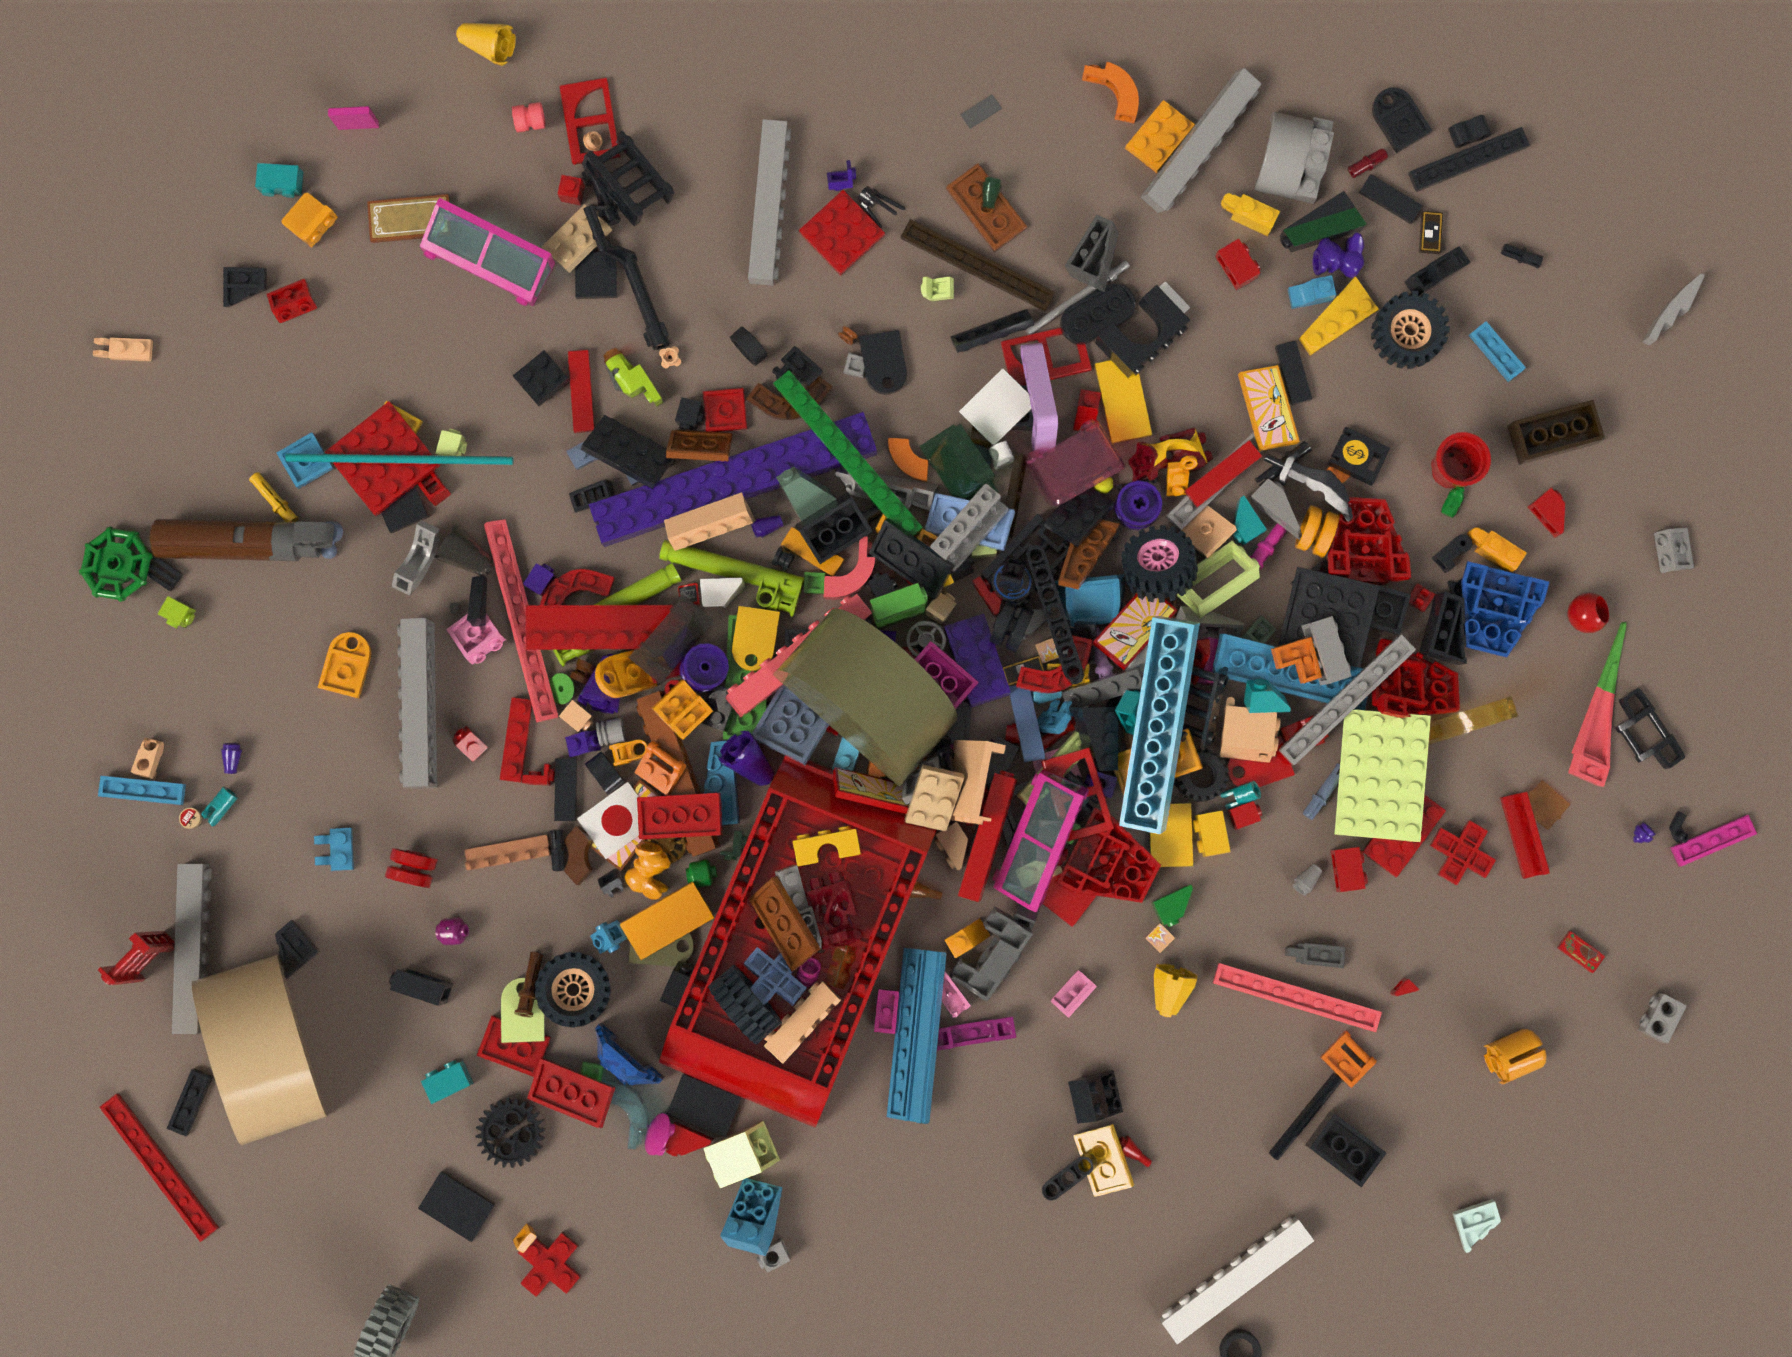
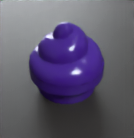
(1643, 833)

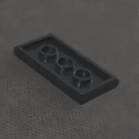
(911, 558)

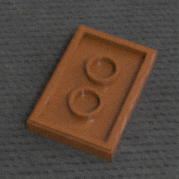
(699, 445)

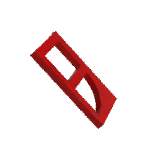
(571, 97)
(1016, 370)
(1059, 765)

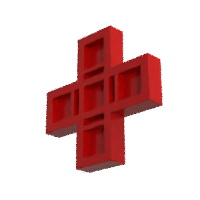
(1462, 852)
(550, 1265)

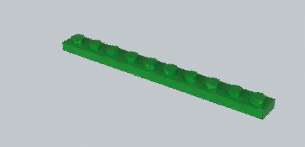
(846, 453)

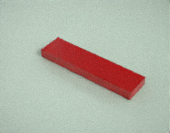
(581, 391)
(1223, 473)

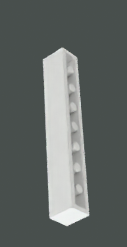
(1236, 1279)

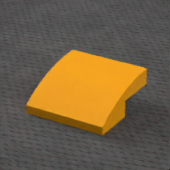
(682, 709)

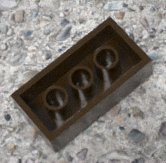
(1556, 432)

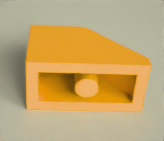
(967, 938)

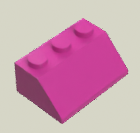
(947, 673)

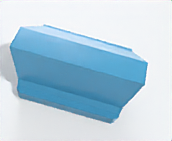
(1096, 600)

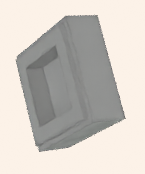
(854, 366)

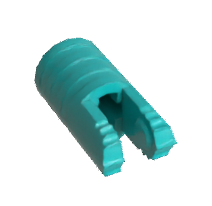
(1243, 794)
(219, 805)

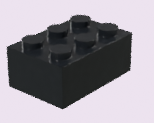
(1345, 1149)

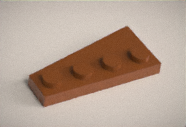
(1082, 559)

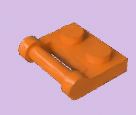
(656, 773)
(1343, 1064)

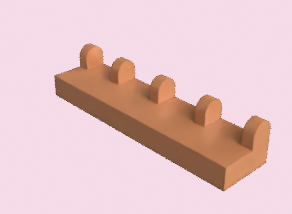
(507, 852)

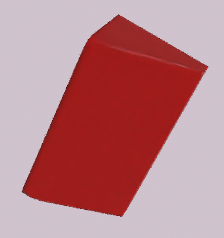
(1201, 657)

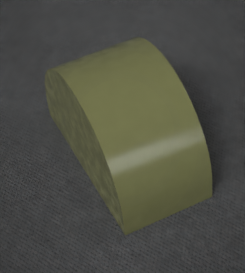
(869, 693)

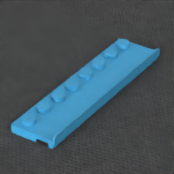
(916, 1035)

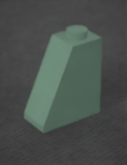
(804, 492)

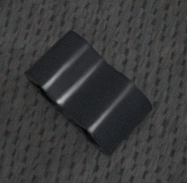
(1469, 131)
(604, 773)

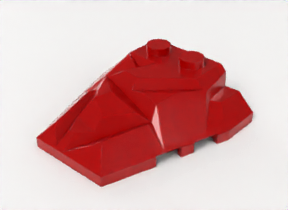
(1368, 545)
(1417, 688)
(1109, 864)

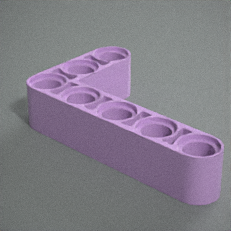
(1041, 397)

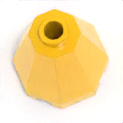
(1172, 988)

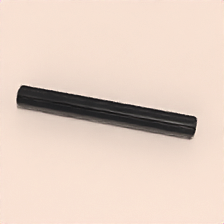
(1305, 1116)

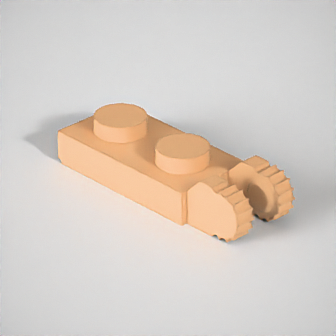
(125, 349)

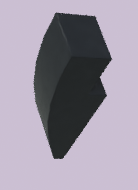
(1437, 271)

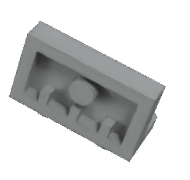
(1674, 550)

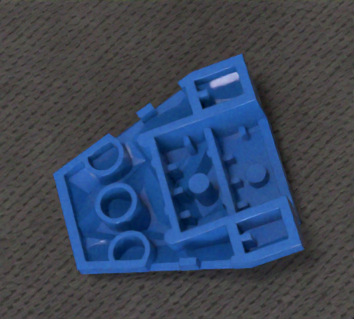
(1498, 607)
(620, 1062)

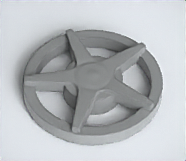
(924, 637)

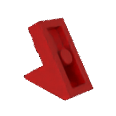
(1086, 408)
(990, 599)

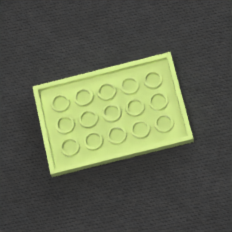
(1382, 776)

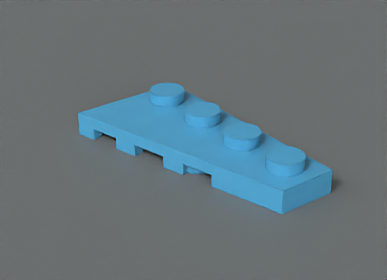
(723, 781)

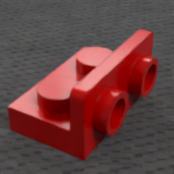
(291, 301)

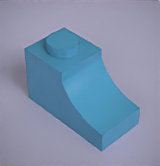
(1312, 292)

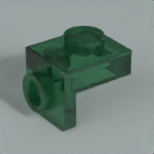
(739, 843)

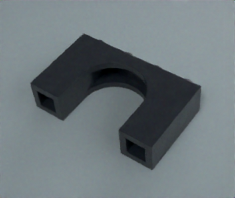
(1131, 356)

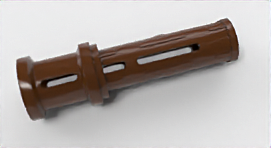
(527, 995)

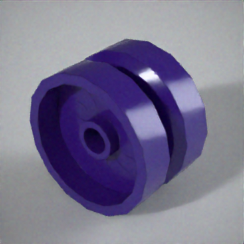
(1133, 494)
(700, 656)

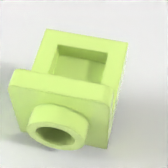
(938, 288)

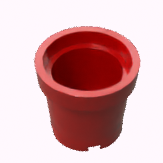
(1466, 450)

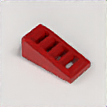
(438, 492)

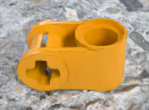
(626, 752)

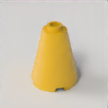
(488, 40)

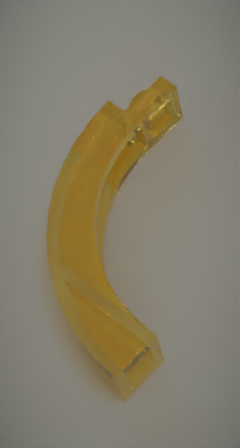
(1472, 720)

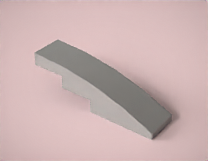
(1676, 306)

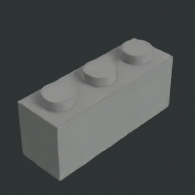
(1328, 650)

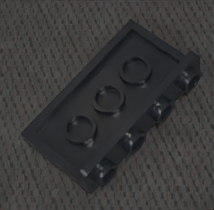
(627, 451)

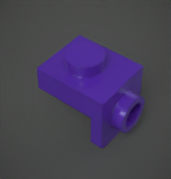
(841, 179)
(582, 743)

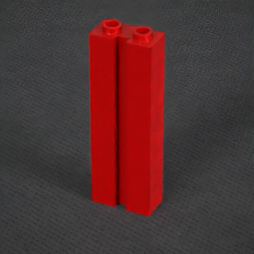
(988, 836)

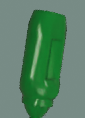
(1453, 502)

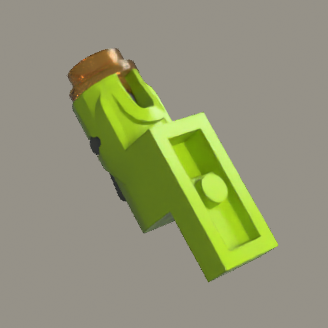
(629, 379)

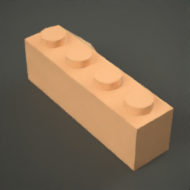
(708, 521)
(802, 1022)

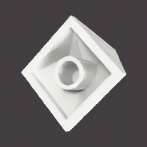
(720, 591)

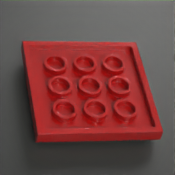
(382, 434)

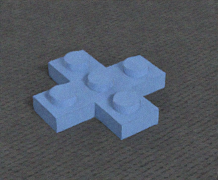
(773, 978)

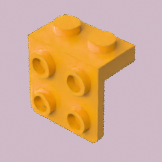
(309, 219)

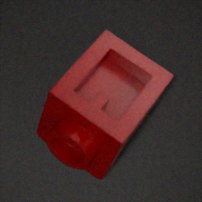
(535, 777)

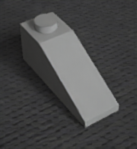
(1274, 503)
(1211, 624)

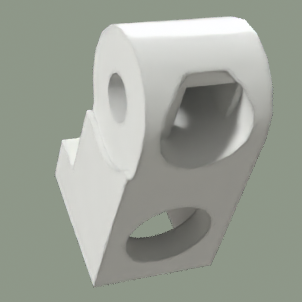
(1001, 455)

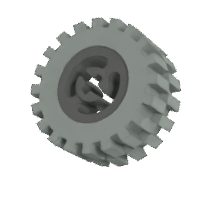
(387, 1323)

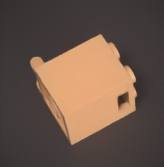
(1248, 734)

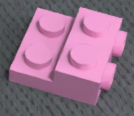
(476, 641)

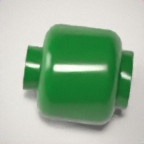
(701, 873)

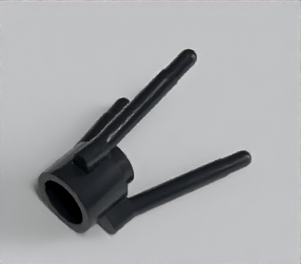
(871, 198)

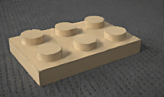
(573, 240)
(934, 798)

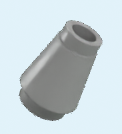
(1306, 881)

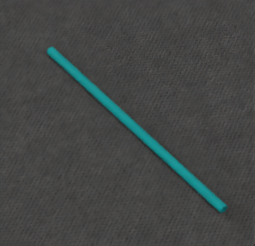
(419, 459)

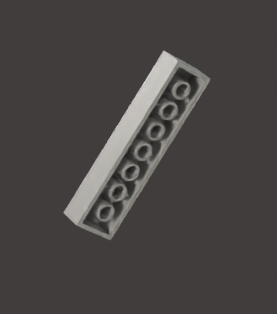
(418, 703)

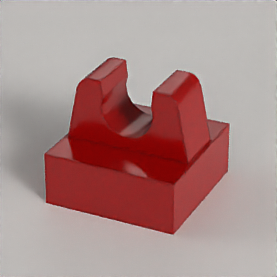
(1420, 597)

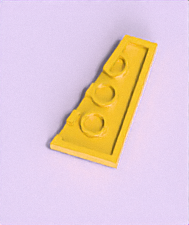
(1343, 314)

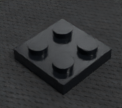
(541, 378)

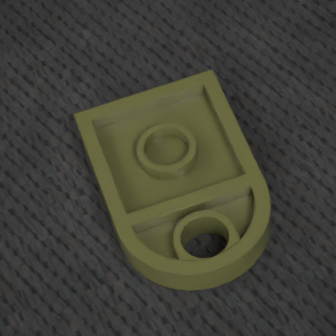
(667, 955)

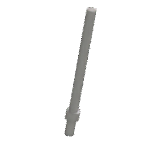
(1080, 295)

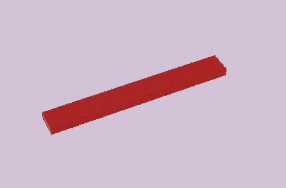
(159, 1167)

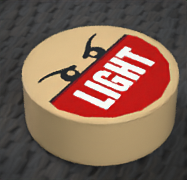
(190, 818)

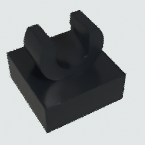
(609, 882)

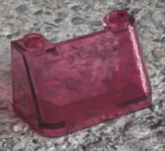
(1075, 464)

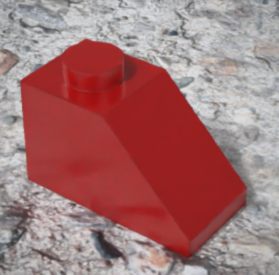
(1550, 511)
(686, 1140)

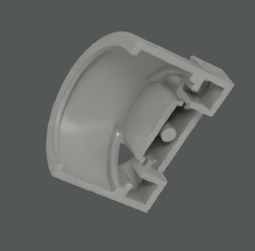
(1294, 151)

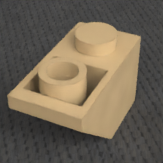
(954, 844)

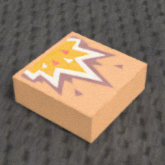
(1047, 651)
(1159, 938)

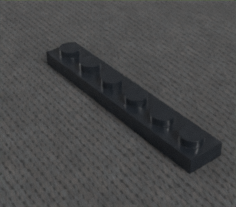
(1469, 159)

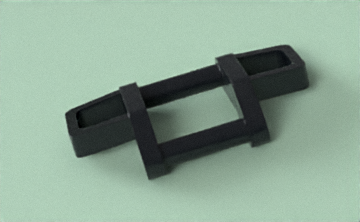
(1634, 718)

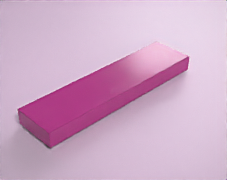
(1713, 840)

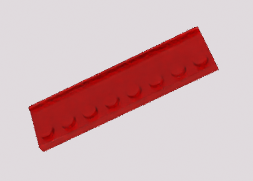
(591, 626)

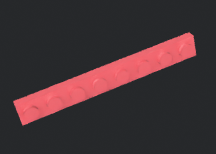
(1297, 997)

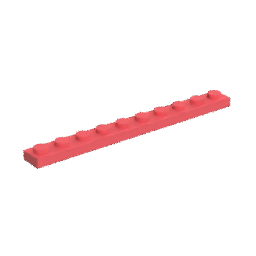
(515, 603)

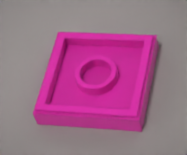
(353, 118)

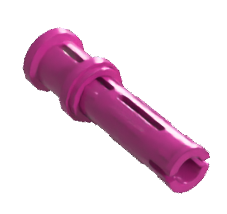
(1266, 547)

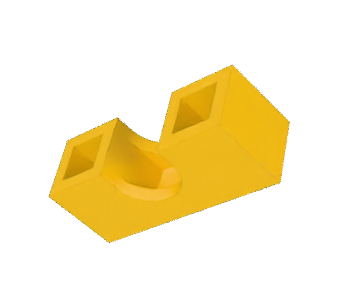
(807, 848)

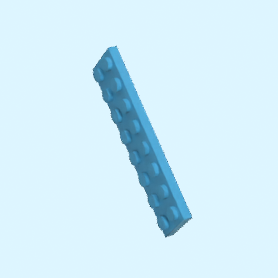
(1254, 661)

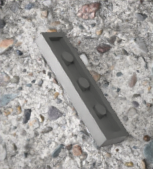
(1104, 688)

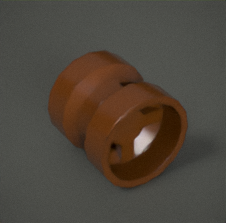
(585, 667)

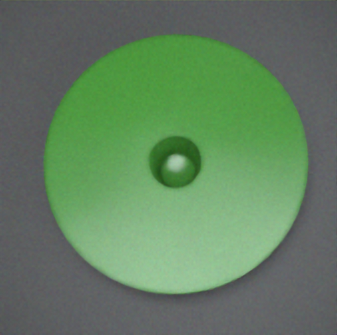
(562, 688)

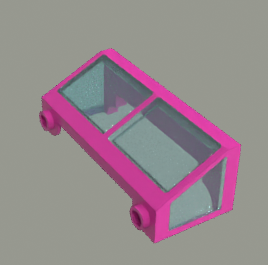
(487, 252)
(1039, 839)

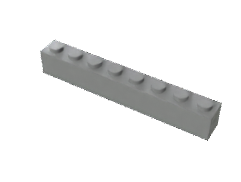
(1200, 141)
(768, 202)
(190, 943)

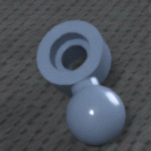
(338, 532)

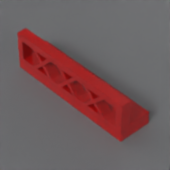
(1525, 835)

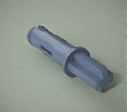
(1320, 798)

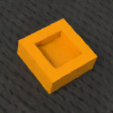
(524, 1238)

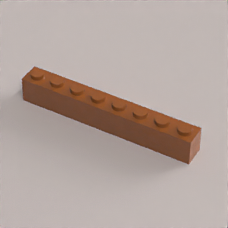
(674, 746)

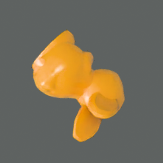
(649, 863)

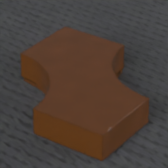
(578, 864)

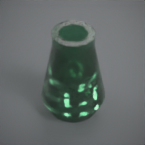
(991, 189)

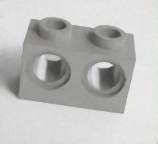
(1667, 1021)

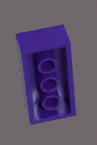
(979, 658)

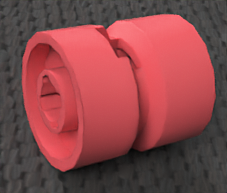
(528, 117)

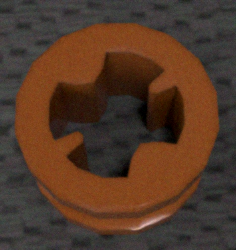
(847, 335)

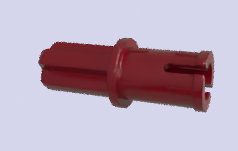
(1367, 163)

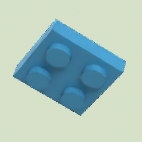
(304, 472)

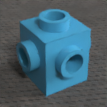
(608, 937)

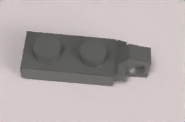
(1318, 954)

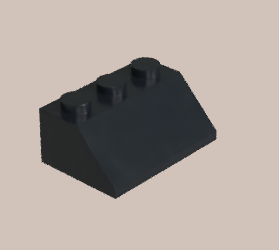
(834, 528)

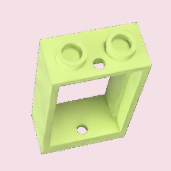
(1213, 563)

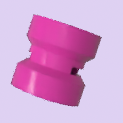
(809, 972)

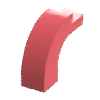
(850, 584)

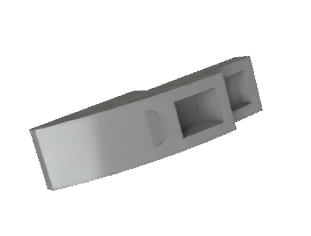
(793, 885)

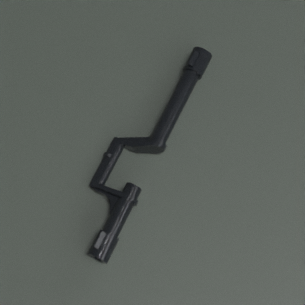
(656, 332)

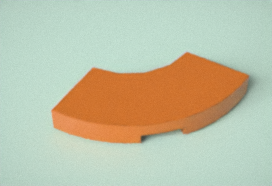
(906, 460)

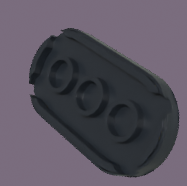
(1096, 312)

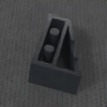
(1445, 630)

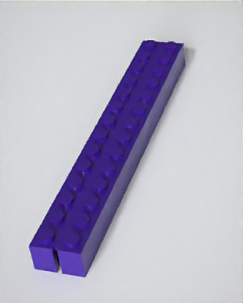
(748, 472)

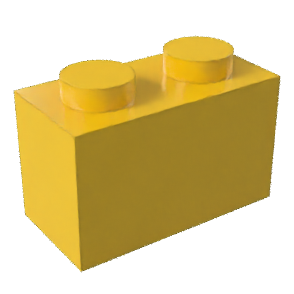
(1211, 833)

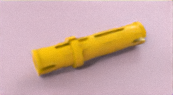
(279, 506)

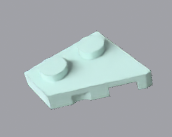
(1475, 1222)

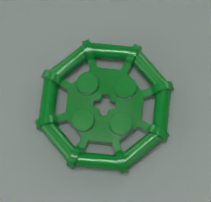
(126, 566)

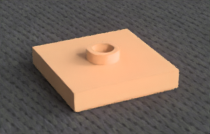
(1208, 531)

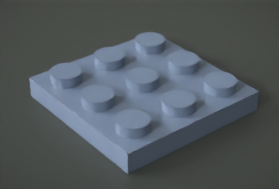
(790, 726)

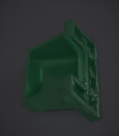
(958, 462)

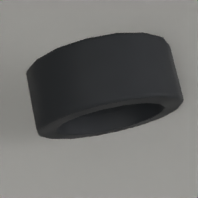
(748, 346)
(1239, 1334)

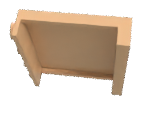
(973, 761)

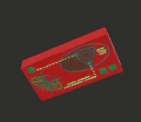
(1580, 952)

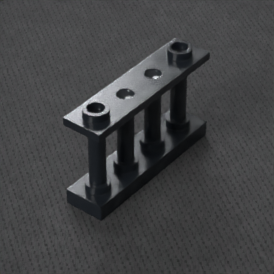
(619, 194)
(1219, 681)

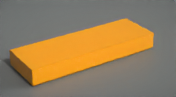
(797, 544)

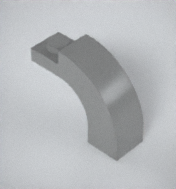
(418, 560)

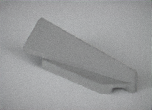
(906, 490)

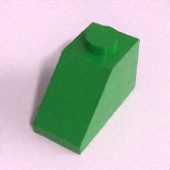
(1172, 906)

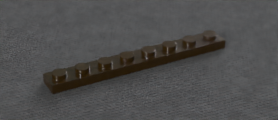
(977, 265)

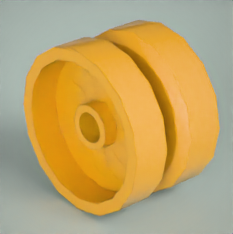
(1317, 531)

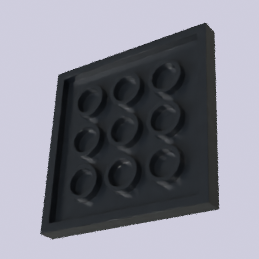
(1325, 595)

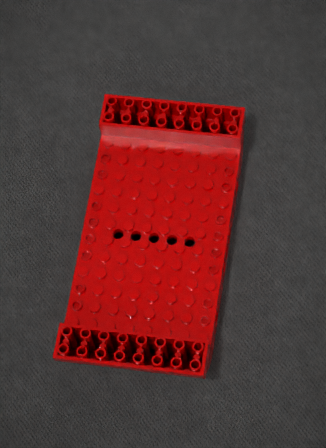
(881, 878)

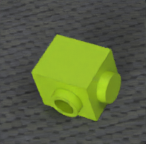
(176, 613)

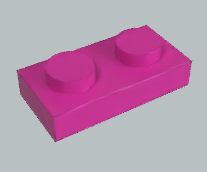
(886, 1011)

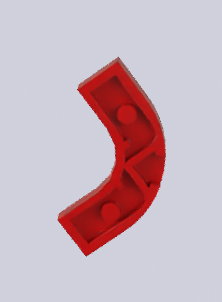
(574, 582)
(1054, 680)

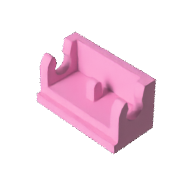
(1073, 993)
(953, 998)

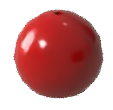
(1588, 613)

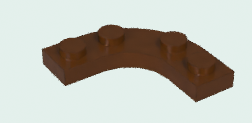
(779, 407)

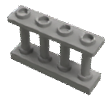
(970, 526)

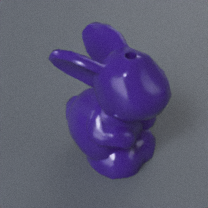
(1331, 257)

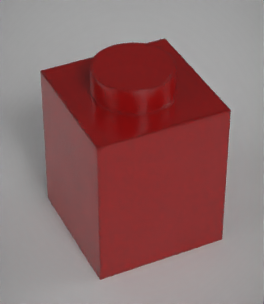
(571, 190)
(1245, 815)

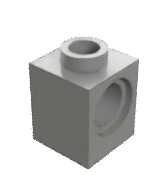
(783, 1254)

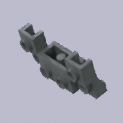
(996, 958)

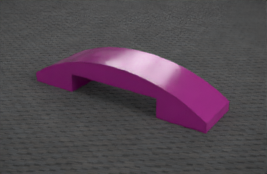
(976, 1033)

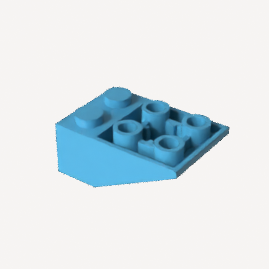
(752, 1217)

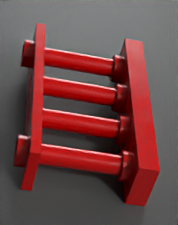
(144, 949)

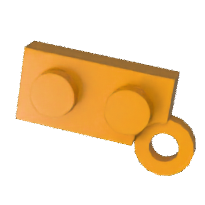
(1178, 476)

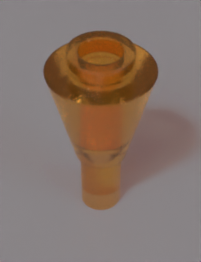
(922, 891)

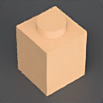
(577, 717)

